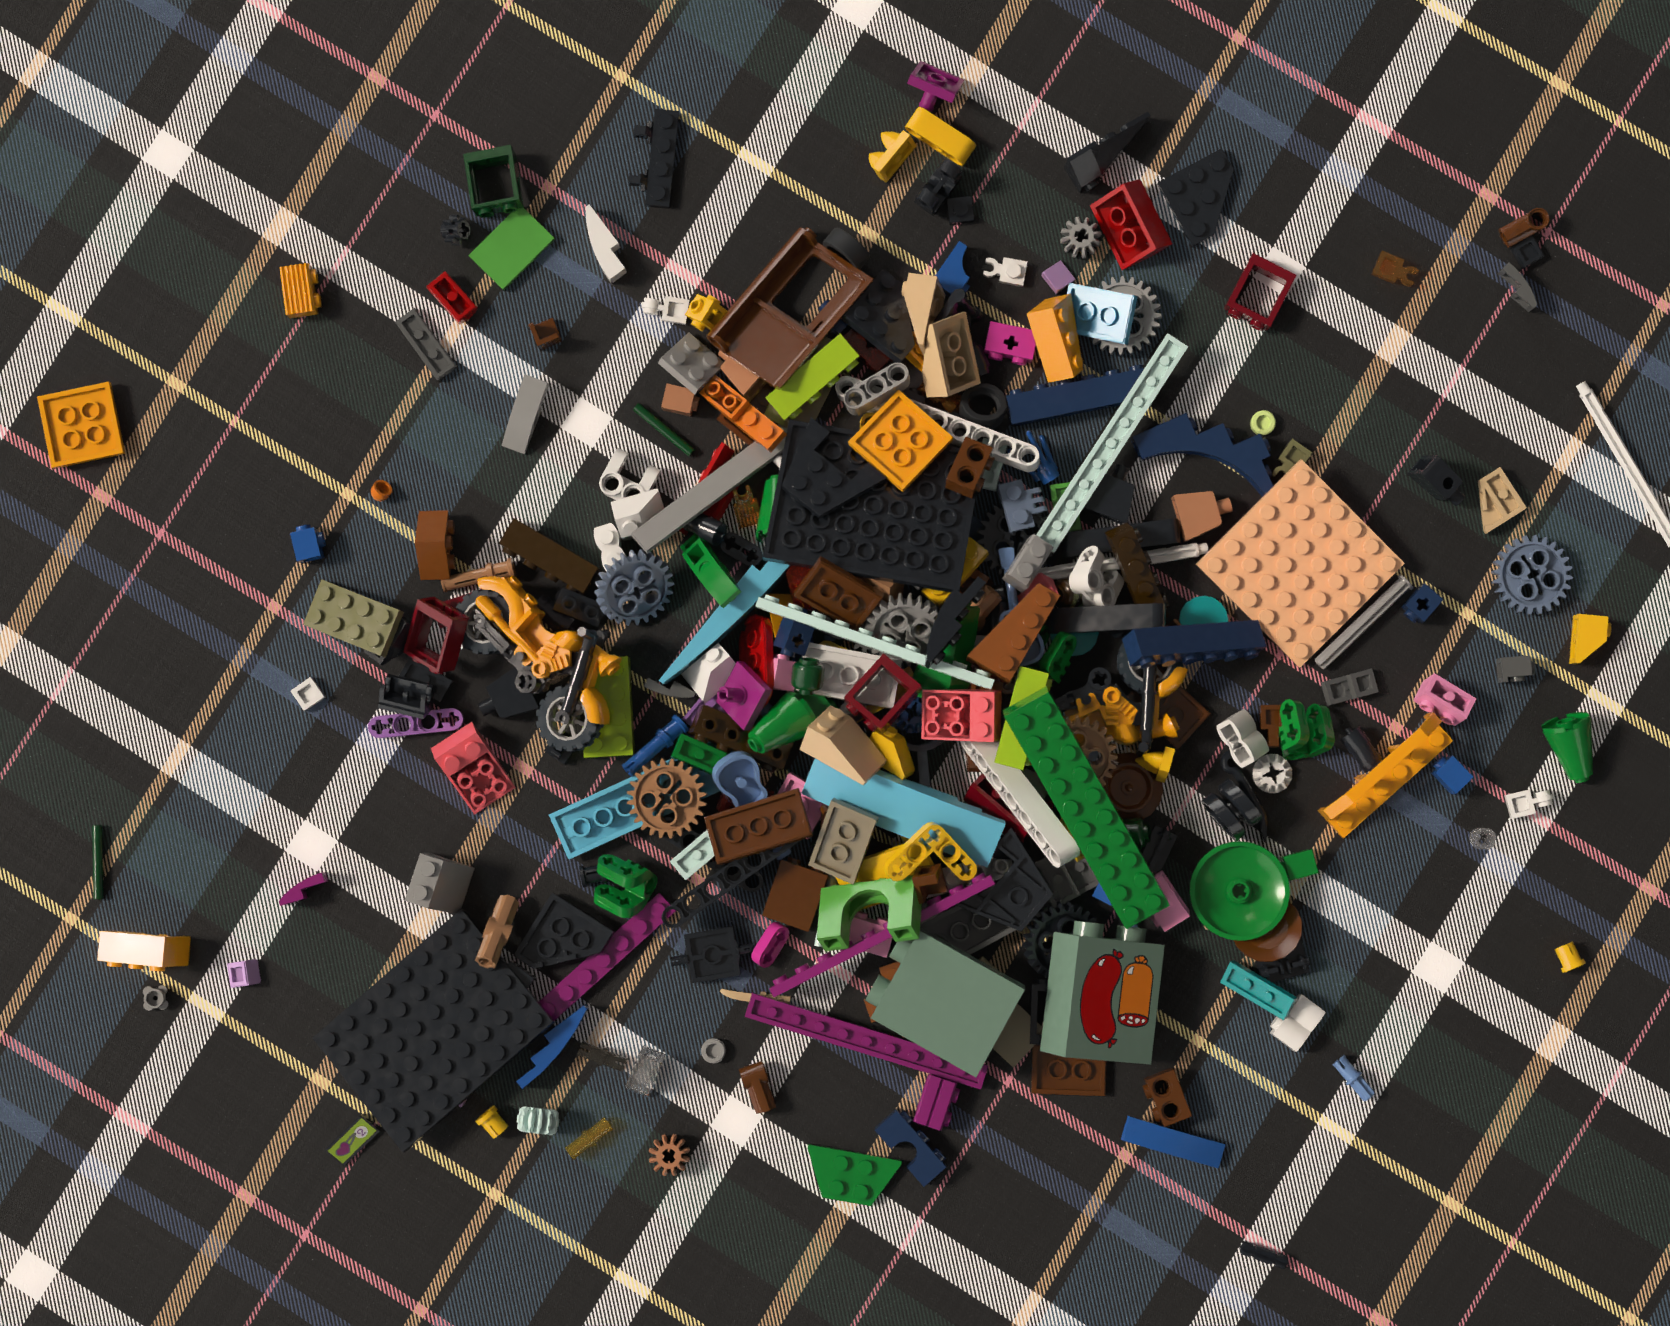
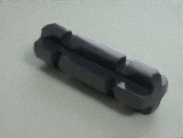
(1263, 1255)

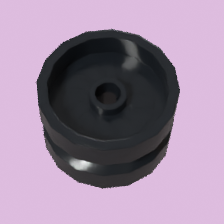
(1232, 809)

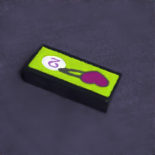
(352, 1139)

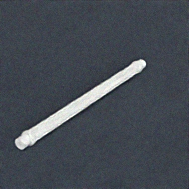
(1625, 460)
(1156, 556)

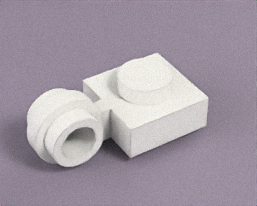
(673, 309)
(1522, 804)

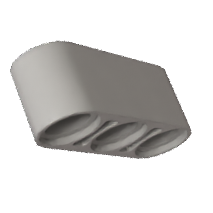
(871, 399)

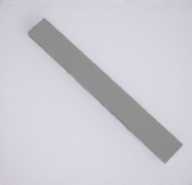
(705, 494)

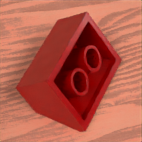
(1131, 224)

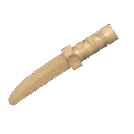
(743, 996)

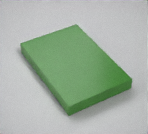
(511, 247)

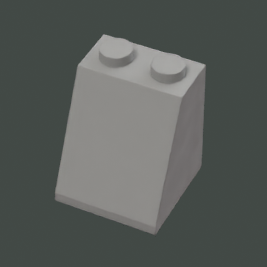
(439, 883)

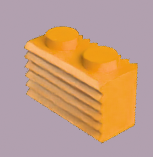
(299, 290)

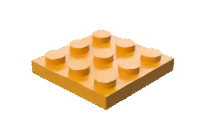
(81, 425)
(900, 440)

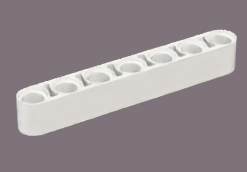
(1024, 803)

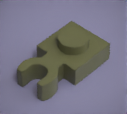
(1290, 456)

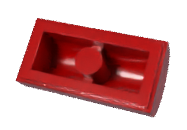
(452, 298)

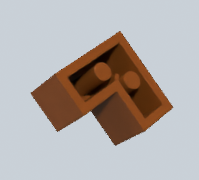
(434, 545)

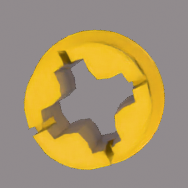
(1569, 957)
(492, 1122)

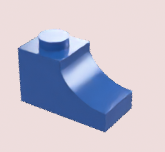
(951, 272)

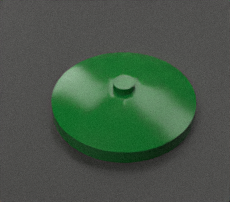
(1239, 891)

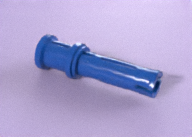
(663, 738)

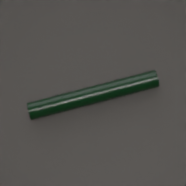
(663, 429)
(97, 845)

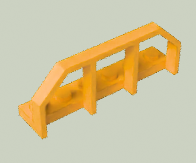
(1387, 776)

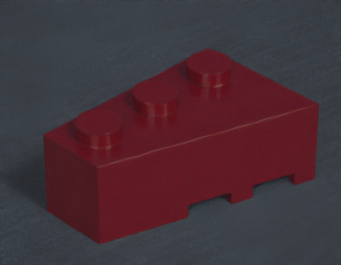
(985, 797)

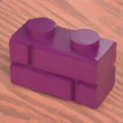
(935, 1102)

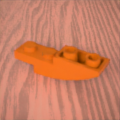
(742, 413)

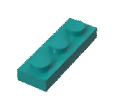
(1258, 990)

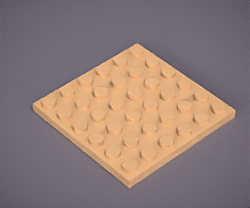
(1300, 563)

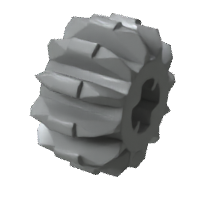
(1075, 230)

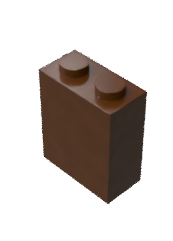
(795, 894)

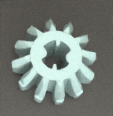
(538, 1120)

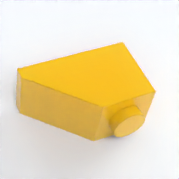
(1587, 635)
(896, 751)

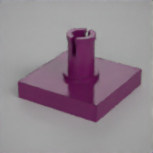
(934, 84)
(743, 695)

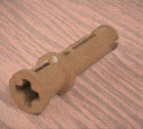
(469, 578)

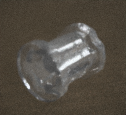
(1475, 836)

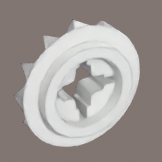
(1262, 767)

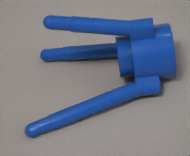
(1047, 469)

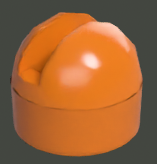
(381, 490)

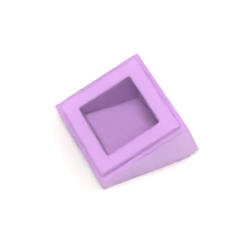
(1058, 277)
(243, 973)

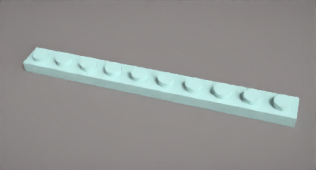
(1111, 441)
(865, 638)

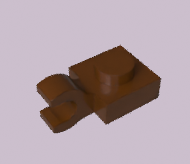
(1271, 721)

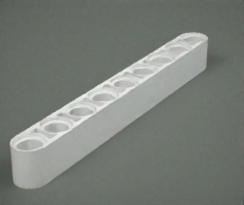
(973, 430)

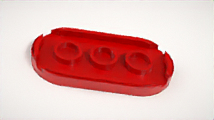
(757, 648)

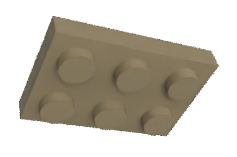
(843, 841)

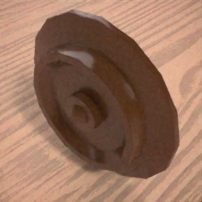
(1133, 788)
(1277, 942)

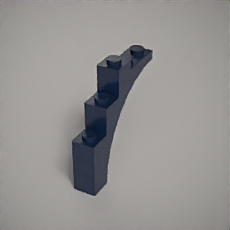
(1179, 437)

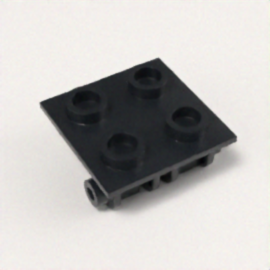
(1290, 966)

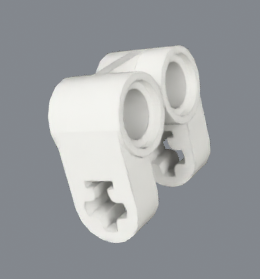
(625, 485)
(1089, 581)

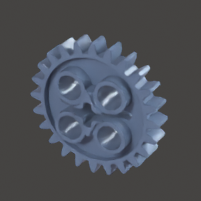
(1551, 565)
(634, 587)

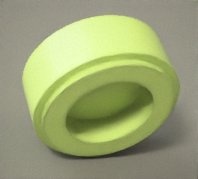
(1263, 423)

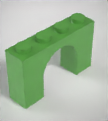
(842, 903)

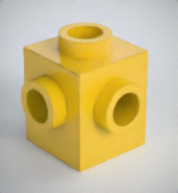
(705, 312)

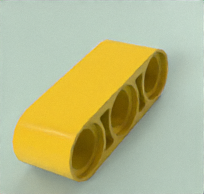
(940, 136)

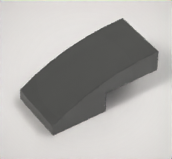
(1523, 294)
(1349, 687)
(676, 690)

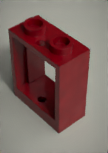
(1271, 271)
(415, 646)
(873, 723)

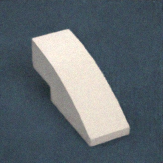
(604, 246)

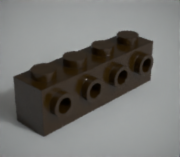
(548, 556)
(1135, 565)
(723, 731)

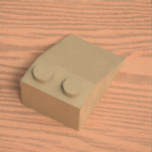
(924, 302)
(949, 357)
(842, 745)

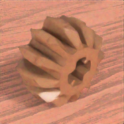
(660, 1153)

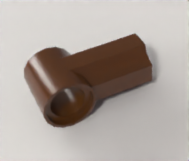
(1522, 227)
(756, 1081)

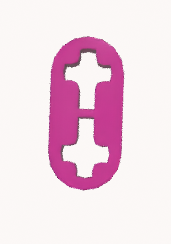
(770, 944)

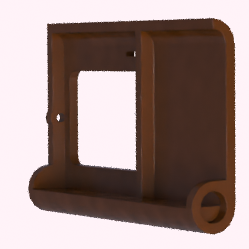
(766, 337)

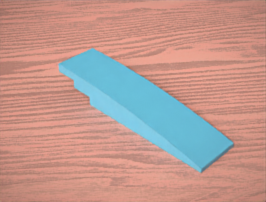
(724, 620)
(907, 806)
(607, 815)

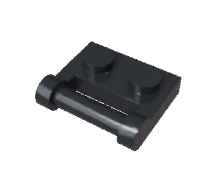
(958, 298)

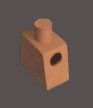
(743, 379)
(1199, 513)

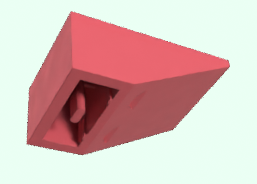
(961, 714)
(472, 768)

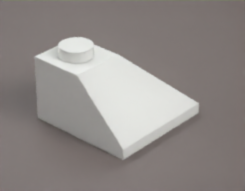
(635, 511)
(709, 672)

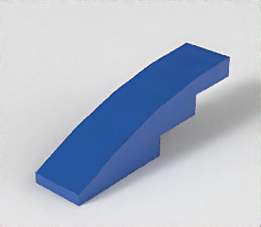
(558, 1039)
(1173, 1142)

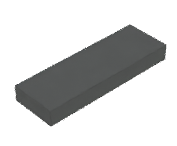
(426, 344)

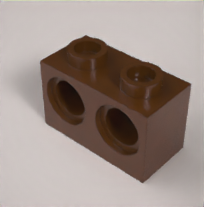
(966, 466)
(1172, 1094)

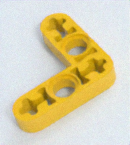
(935, 845)

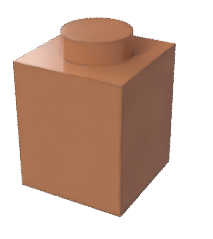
(679, 400)

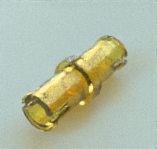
(588, 1138)

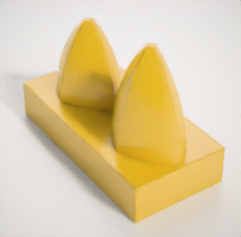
(898, 148)
(1157, 762)

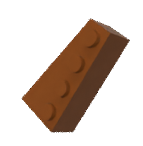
(1012, 638)

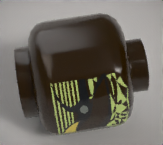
(1067, 597)

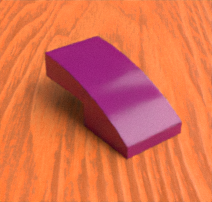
(298, 892)

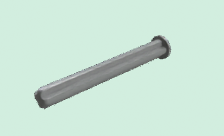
(1363, 622)

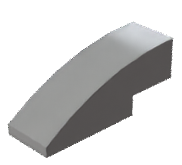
(525, 414)

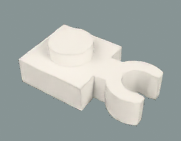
(1010, 271)

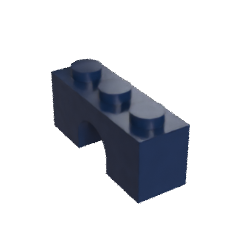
(898, 1128)

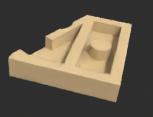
(1498, 500)

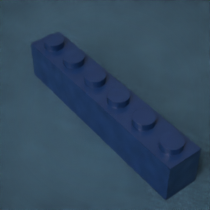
(1070, 397)
(1194, 643)

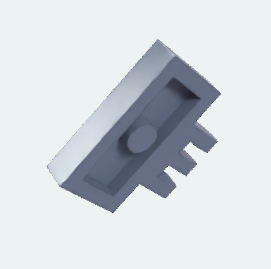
(1020, 505)

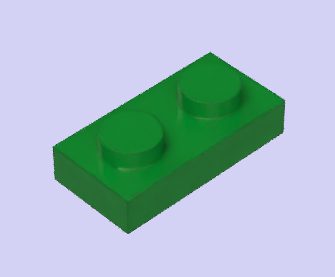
(696, 753)

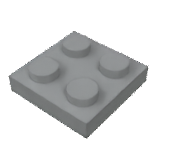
(691, 363)

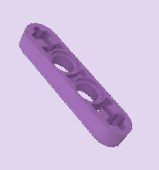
(416, 724)

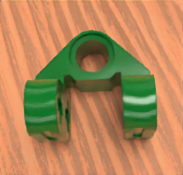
(1057, 656)
(1305, 733)
(638, 885)

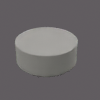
(713, 1050)

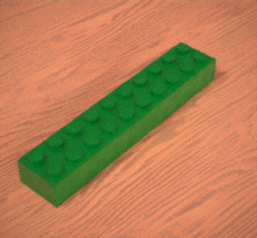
(1086, 807)

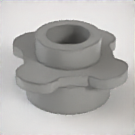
(150, 1003)

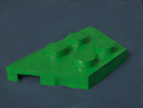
(851, 1174)

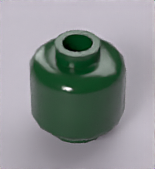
(807, 675)
(1139, 831)

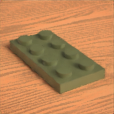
(353, 618)

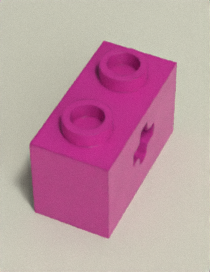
(1002, 333)

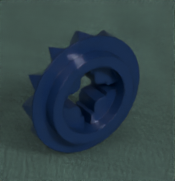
(915, 723)

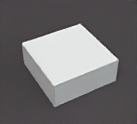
(308, 694)

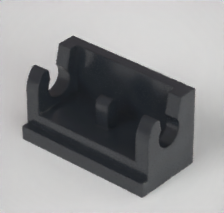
(406, 696)

